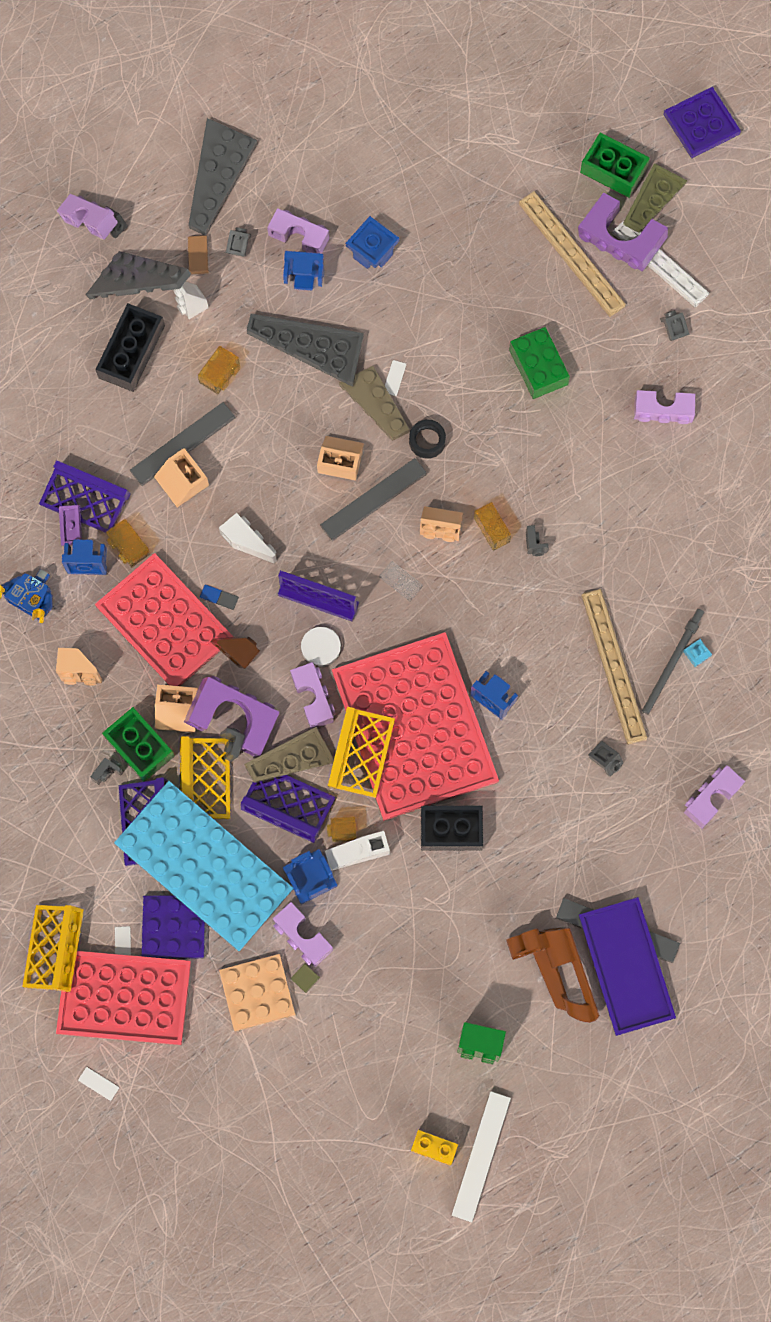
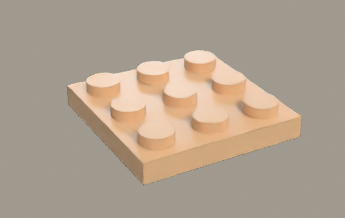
(257, 992)

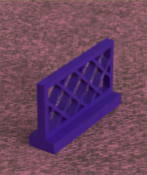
(89, 481)
(317, 596)
(158, 784)
(285, 820)

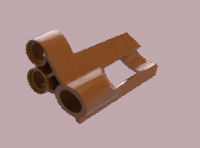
(552, 949)

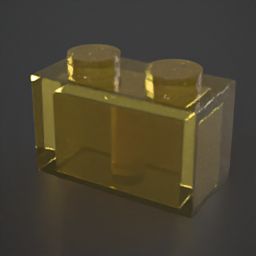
(219, 370)
(492, 526)
(128, 543)

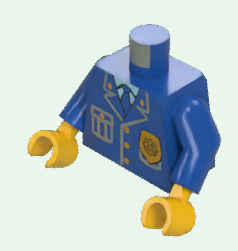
(29, 594)

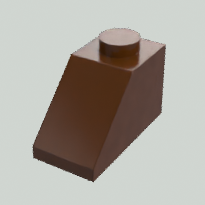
(237, 649)

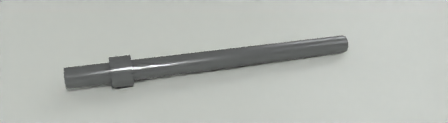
(690, 628)

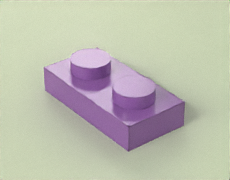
(70, 524)

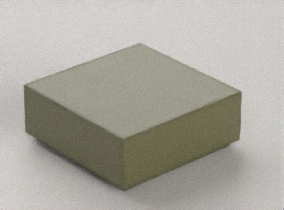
(305, 978)

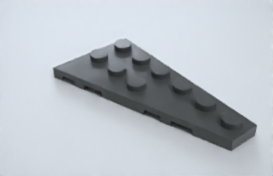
(220, 165)
(131, 274)
(319, 346)

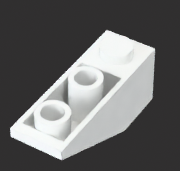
(190, 300)
(243, 538)
(358, 851)

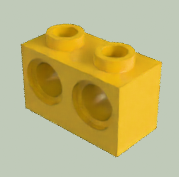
(434, 1147)

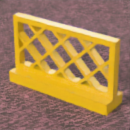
(344, 746)
(187, 773)
(66, 947)

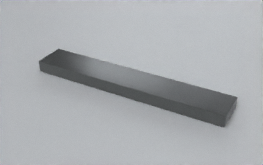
(187, 439)
(373, 499)
(665, 948)

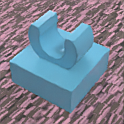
(697, 653)

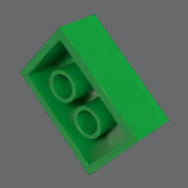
(614, 165)
(539, 363)
(138, 744)
(481, 1043)

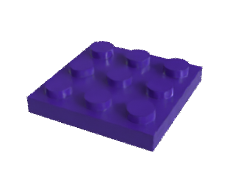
(701, 122)
(171, 929)

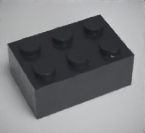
(451, 828)

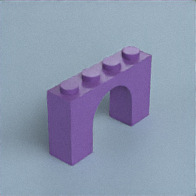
(635, 252)
(259, 715)

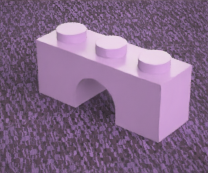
(97, 219)
(285, 224)
(648, 408)
(307, 679)
(725, 783)
(313, 949)

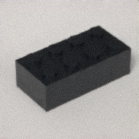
(130, 347)

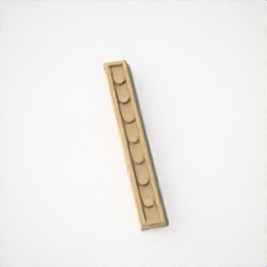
(572, 254)
(614, 667)

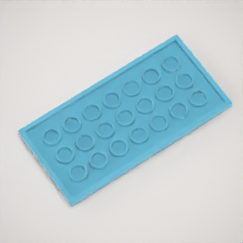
(203, 866)

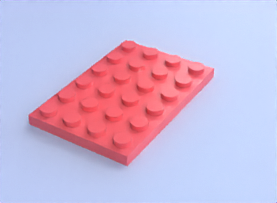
(163, 621)
(126, 998)

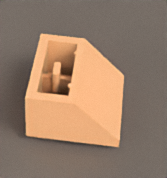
(340, 458)
(181, 478)
(440, 524)
(75, 667)
(172, 707)

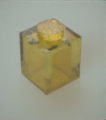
(342, 829)

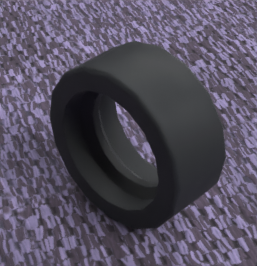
(422, 425)

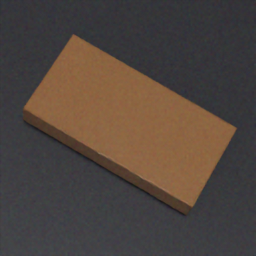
(198, 254)

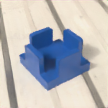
(372, 244)
(305, 268)
(84, 559)
(493, 695)
(310, 876)

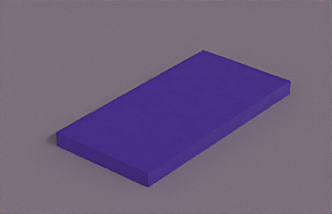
(627, 966)

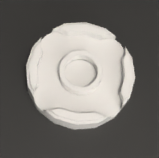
(320, 646)

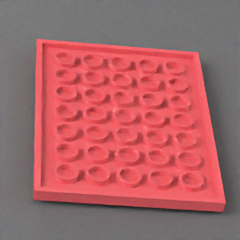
(435, 734)

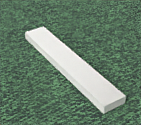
(668, 270)
(481, 1157)

